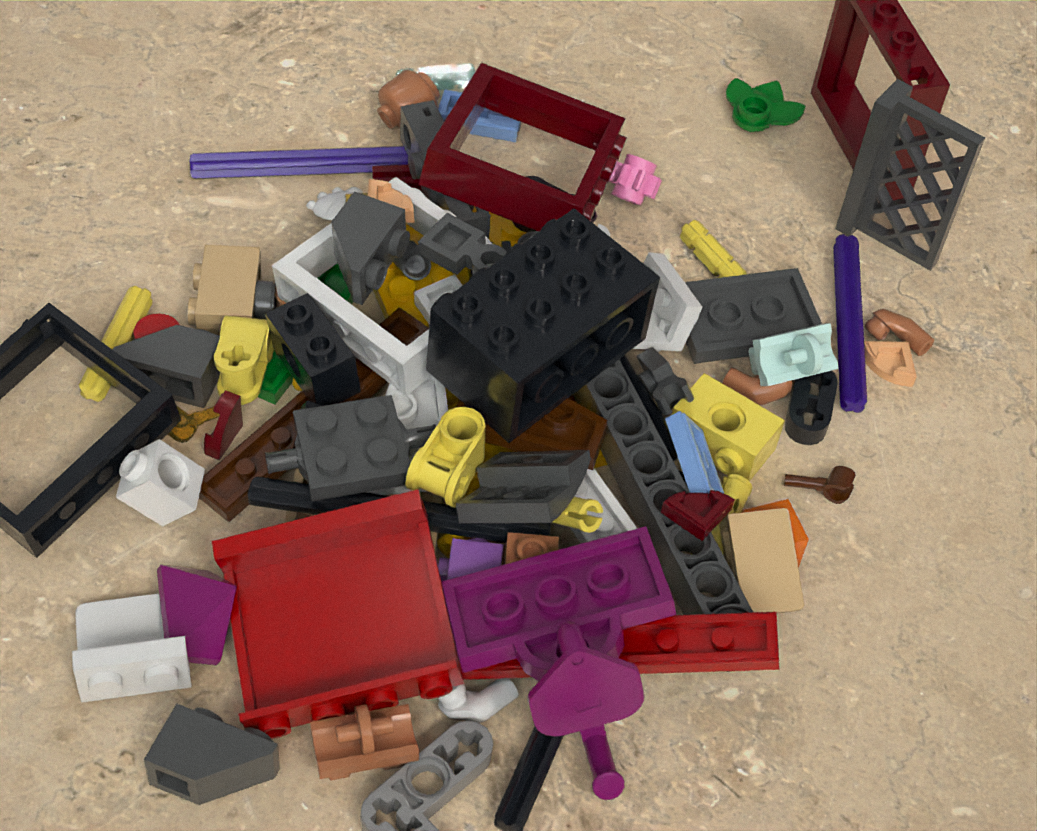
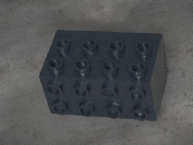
(540, 323)

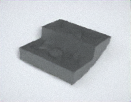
(524, 487)

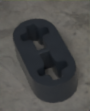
(820, 406)

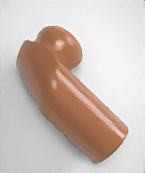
(900, 326)
(751, 387)

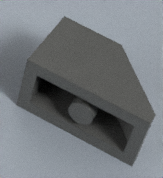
(178, 361)

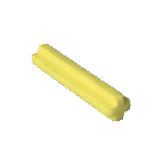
(120, 331)

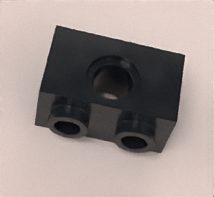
(313, 351)

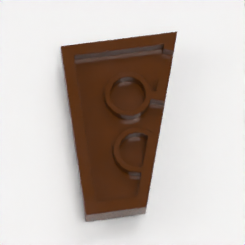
(562, 429)

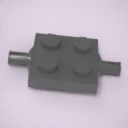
(350, 448)

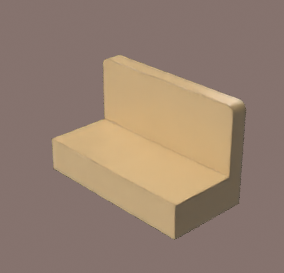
(763, 559)

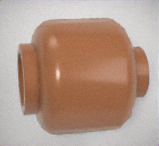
(404, 90)

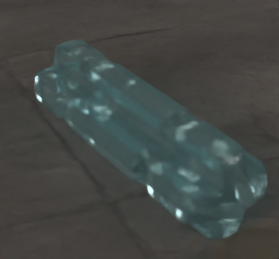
(445, 76)

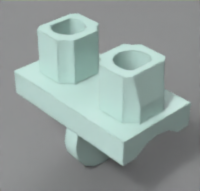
(793, 355)

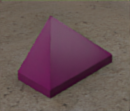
(197, 607)

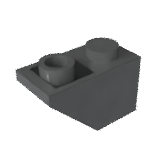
(367, 241)
(207, 758)

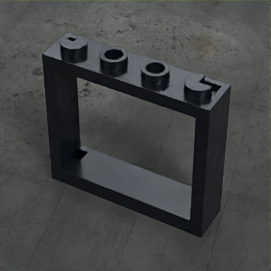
(99, 466)

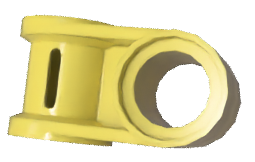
(243, 356)
(450, 456)

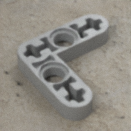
(415, 808)

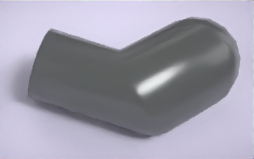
(412, 264)

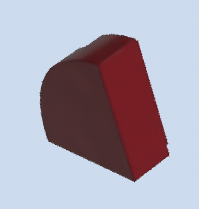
(227, 426)
(698, 511)

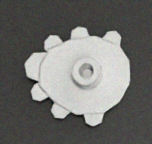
(330, 204)

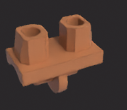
(364, 741)

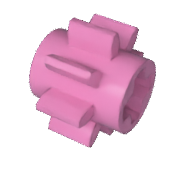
(635, 180)

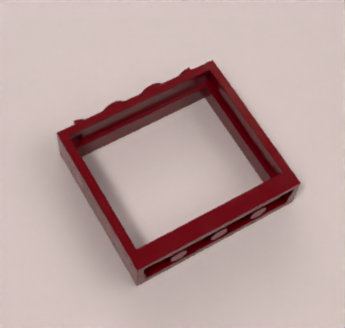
(839, 65)
(507, 192)

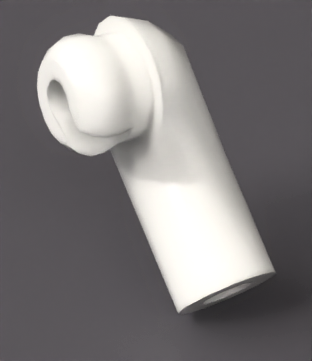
(478, 706)

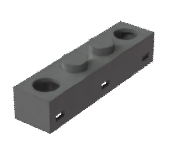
(417, 130)

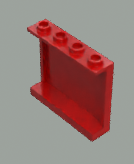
(338, 614)

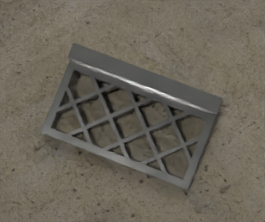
(878, 156)

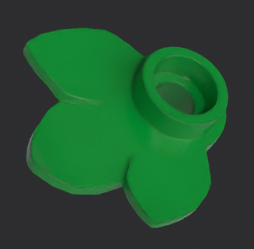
(761, 106)

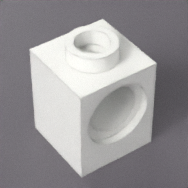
(160, 482)

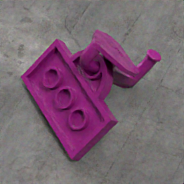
(566, 629)

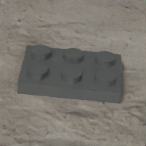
(745, 310)

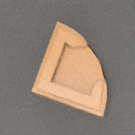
(384, 192)
(891, 361)

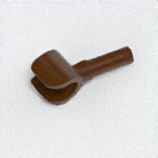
(835, 488)

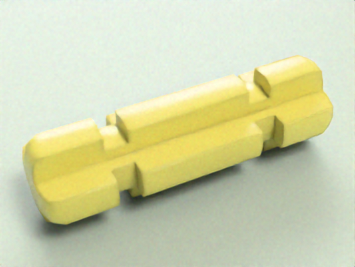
(710, 251)

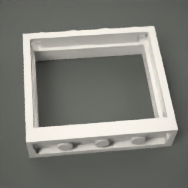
(370, 343)

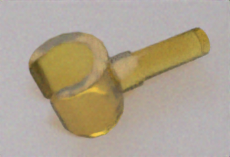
(188, 426)

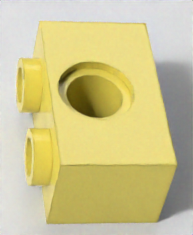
(735, 428)

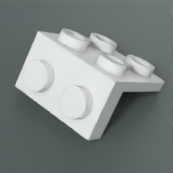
(673, 310)
(125, 650)

